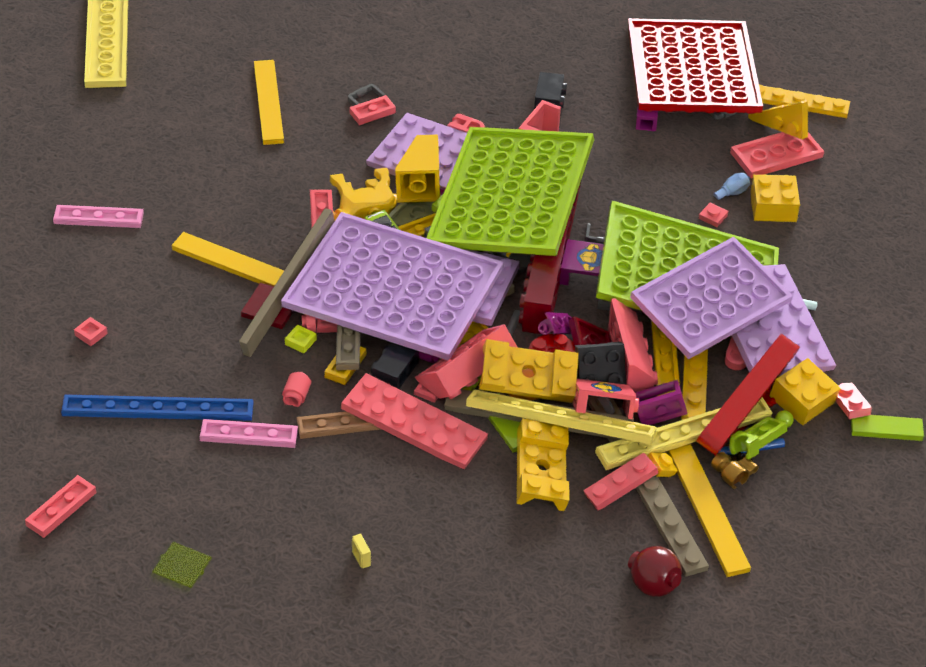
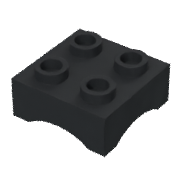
(602, 362)

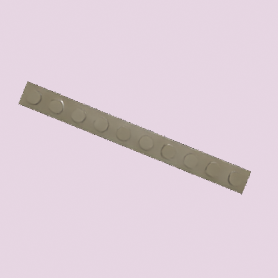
(664, 514)

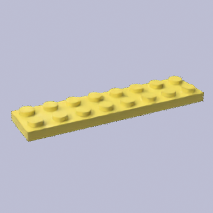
(106, 44)

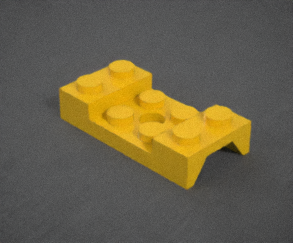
(553, 372)
(545, 446)

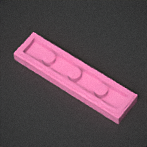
(98, 216)
(249, 433)

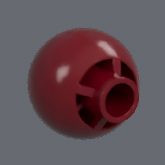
(655, 570)

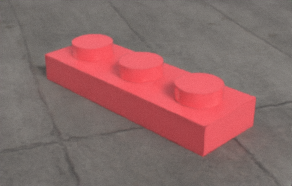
(621, 481)
(60, 506)

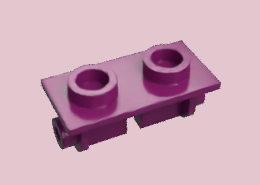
(555, 323)

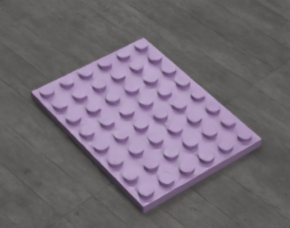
(393, 285)

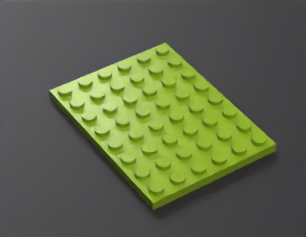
(512, 190)
(649, 244)

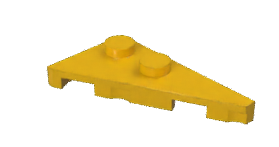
(788, 119)

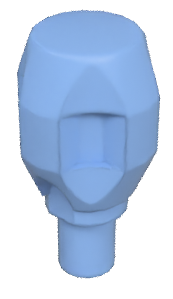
(733, 186)

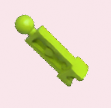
(760, 434)

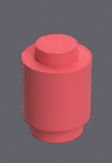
(296, 389)

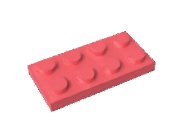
(775, 153)

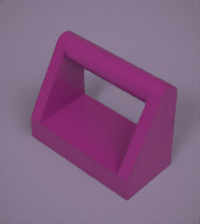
(663, 406)

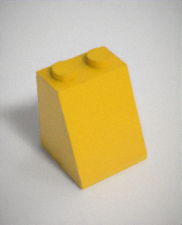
(419, 171)

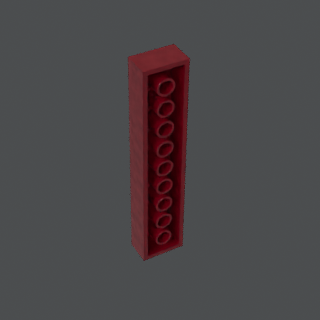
(543, 282)

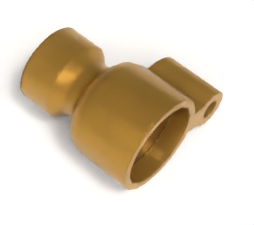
(733, 470)

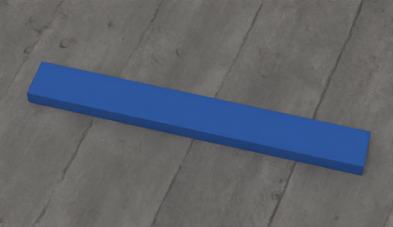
(157, 407)

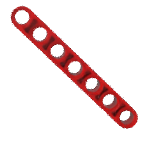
(748, 394)

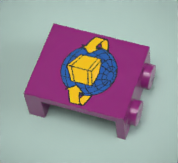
(580, 258)

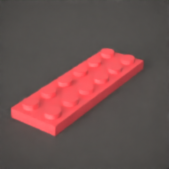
(414, 421)

